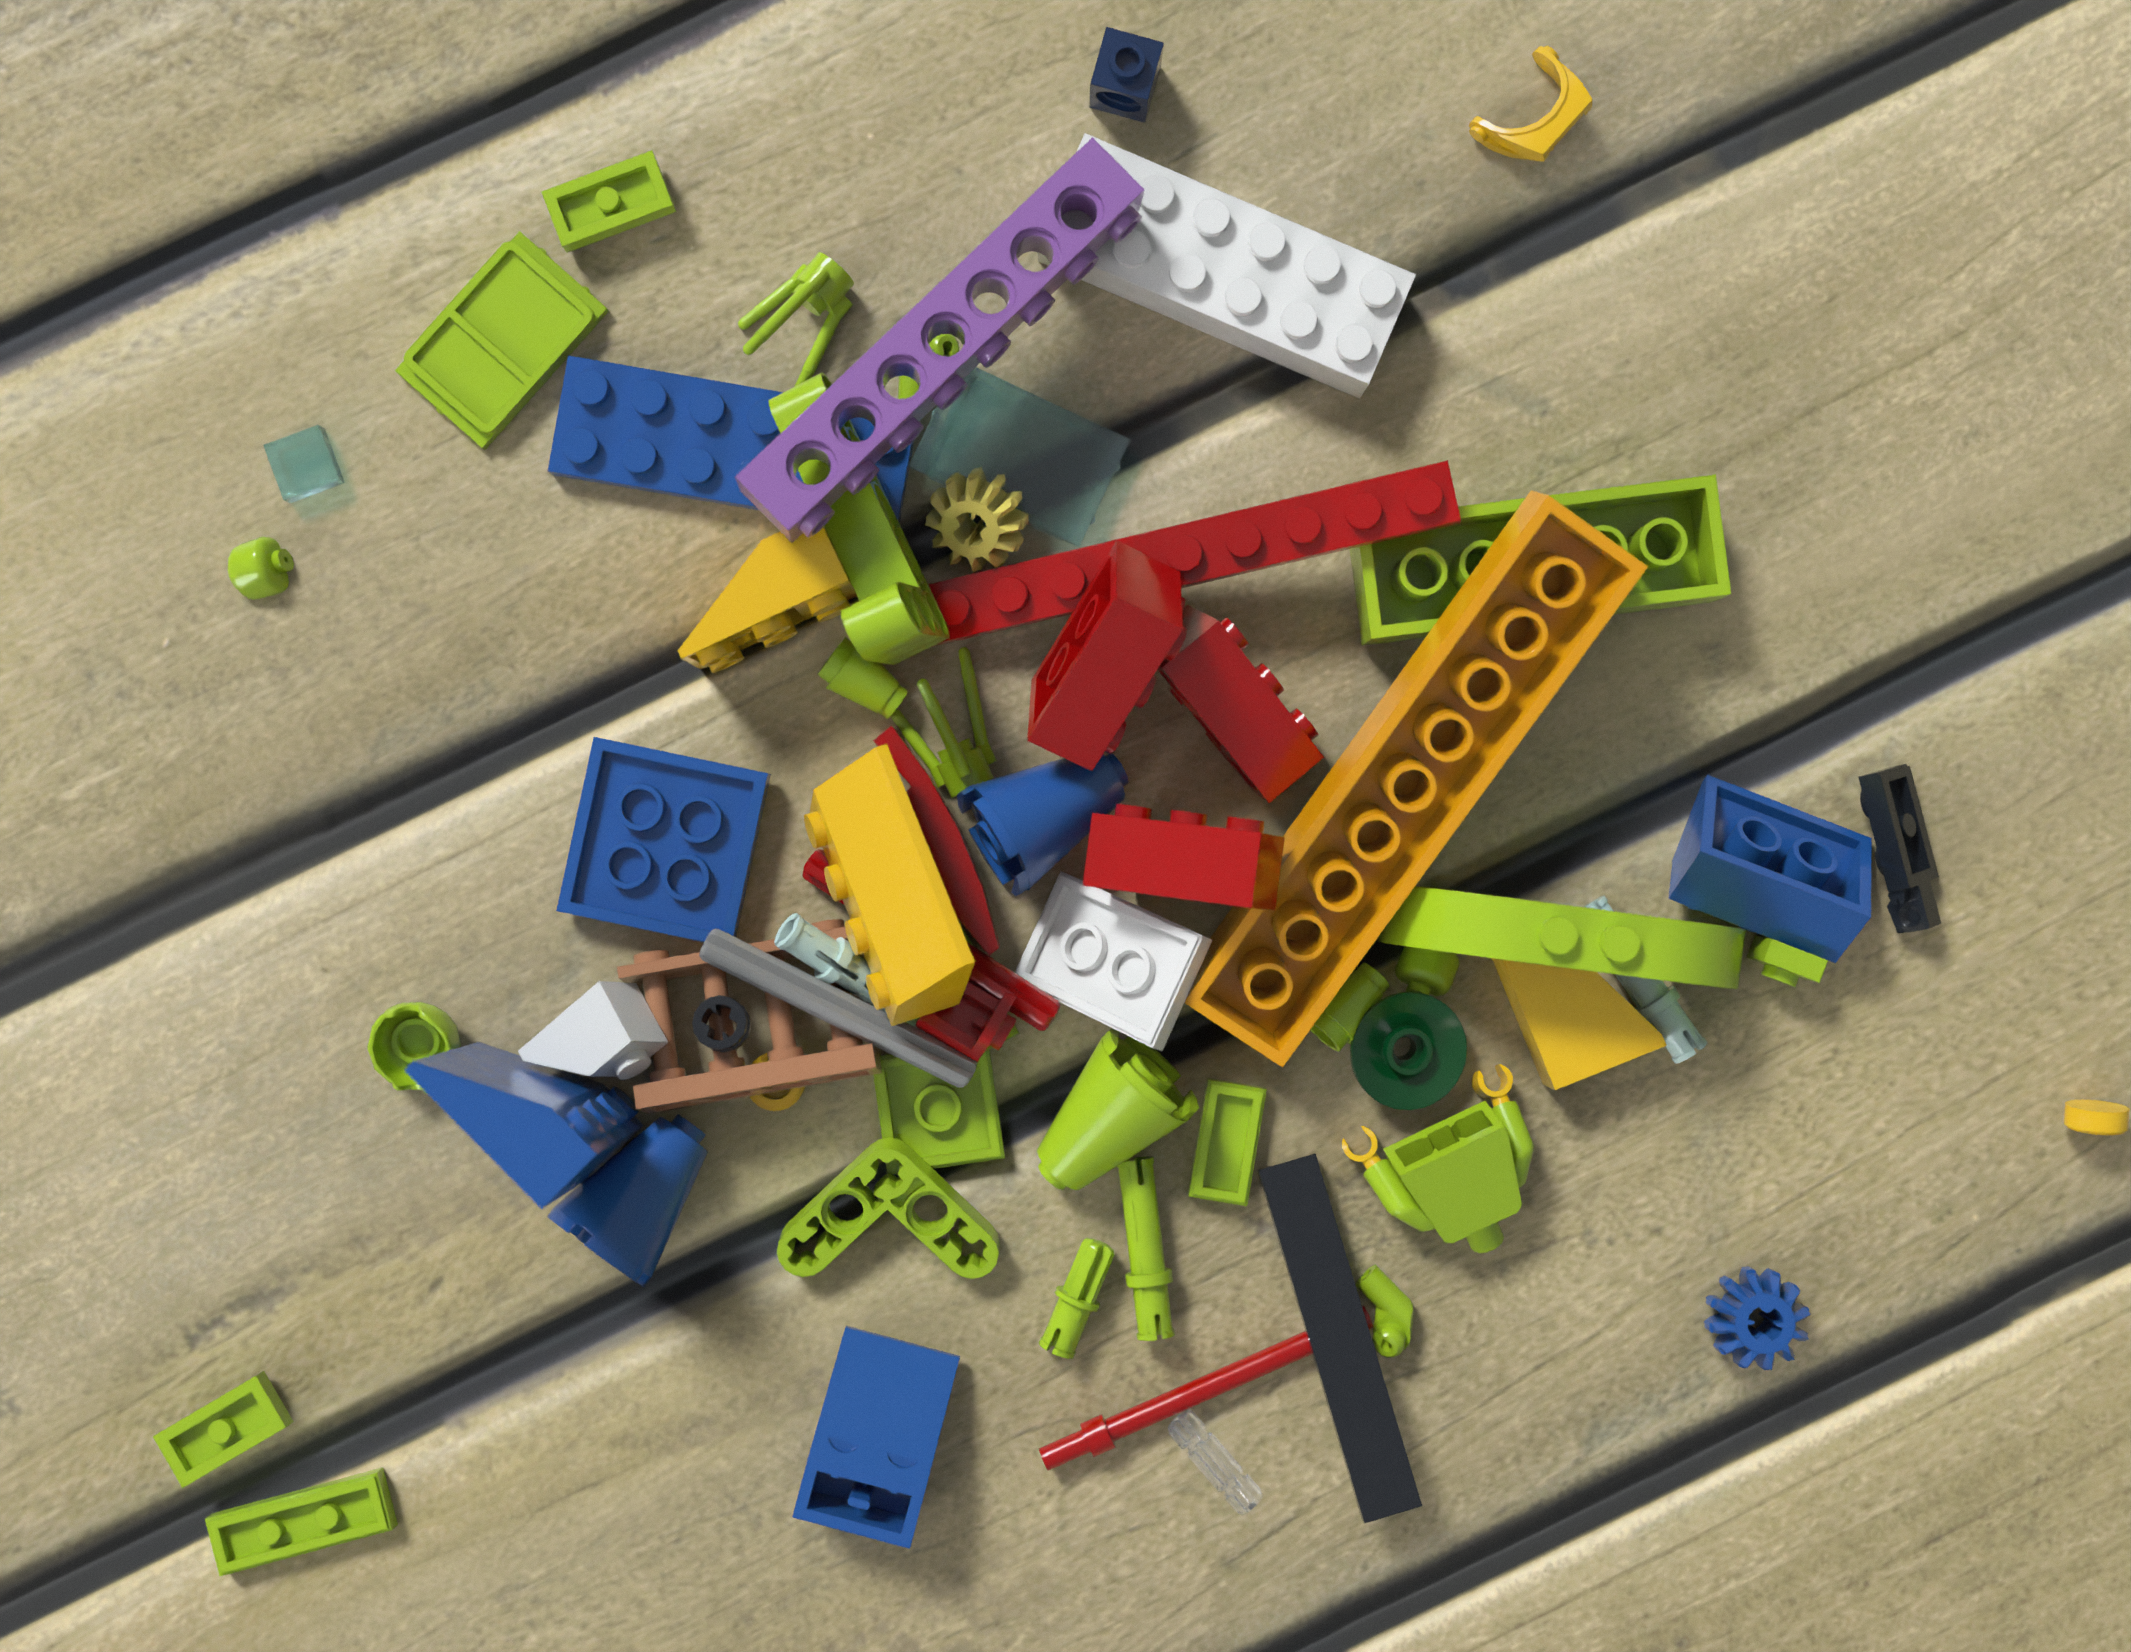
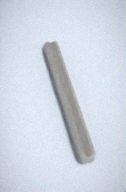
(836, 1007)

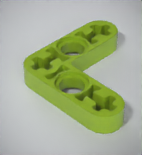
(898, 1197)

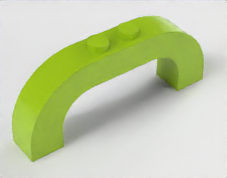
(1568, 937)

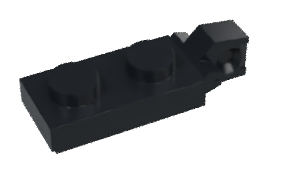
(1901, 846)

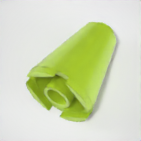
(1113, 1112)

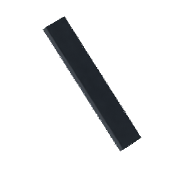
(1339, 1339)

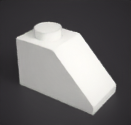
(600, 1034)

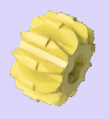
(982, 499)

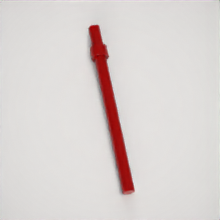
(1100, 1433)

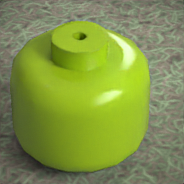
(259, 568)
(1427, 970)

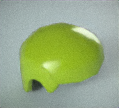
(408, 1034)

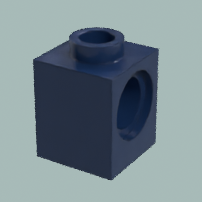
(1125, 74)

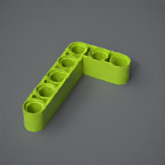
(895, 602)

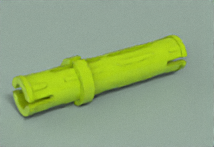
(1145, 1249)

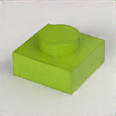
(1786, 962)

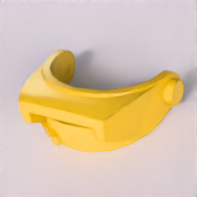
(1539, 138)

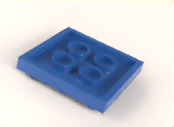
(663, 841)

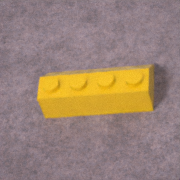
(889, 889)

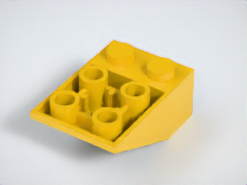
(767, 597)

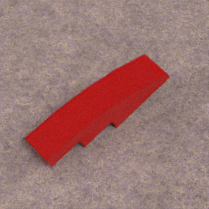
(946, 844)

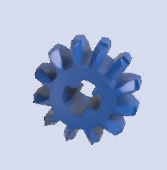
(1774, 1332)

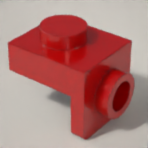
(973, 1023)

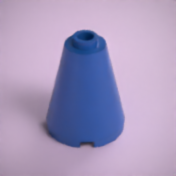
(1039, 815)
(636, 1197)

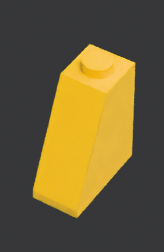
(1574, 1021)

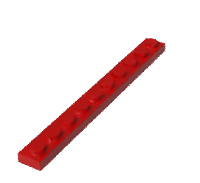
(1208, 548)

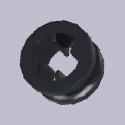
(706, 1033)

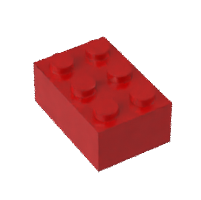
(1107, 657)

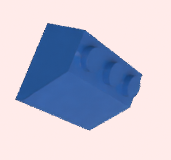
(1773, 870)

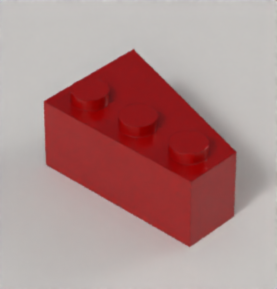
(1240, 706)
(1184, 857)

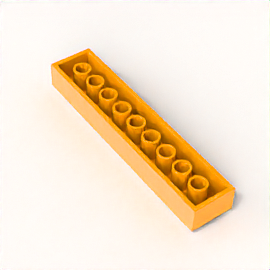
(1414, 772)

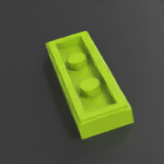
(301, 1521)

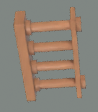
(727, 1074)

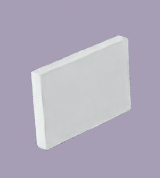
(1113, 960)

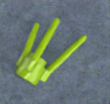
(817, 288)
(961, 762)

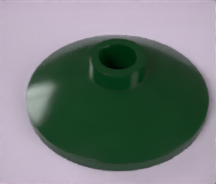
(1430, 1065)

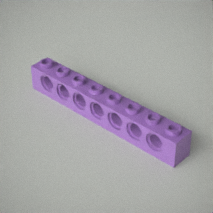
(1085, 183)

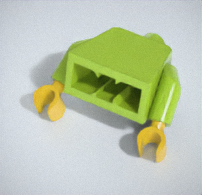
(1458, 1171)

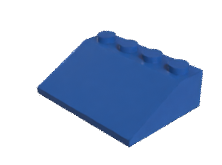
(529, 1118)

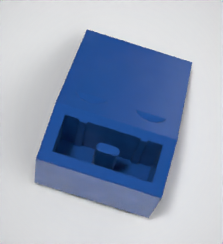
(876, 1437)

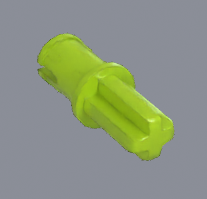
(1077, 1298)

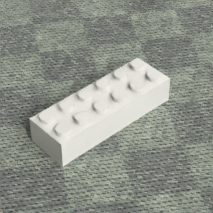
(1250, 277)

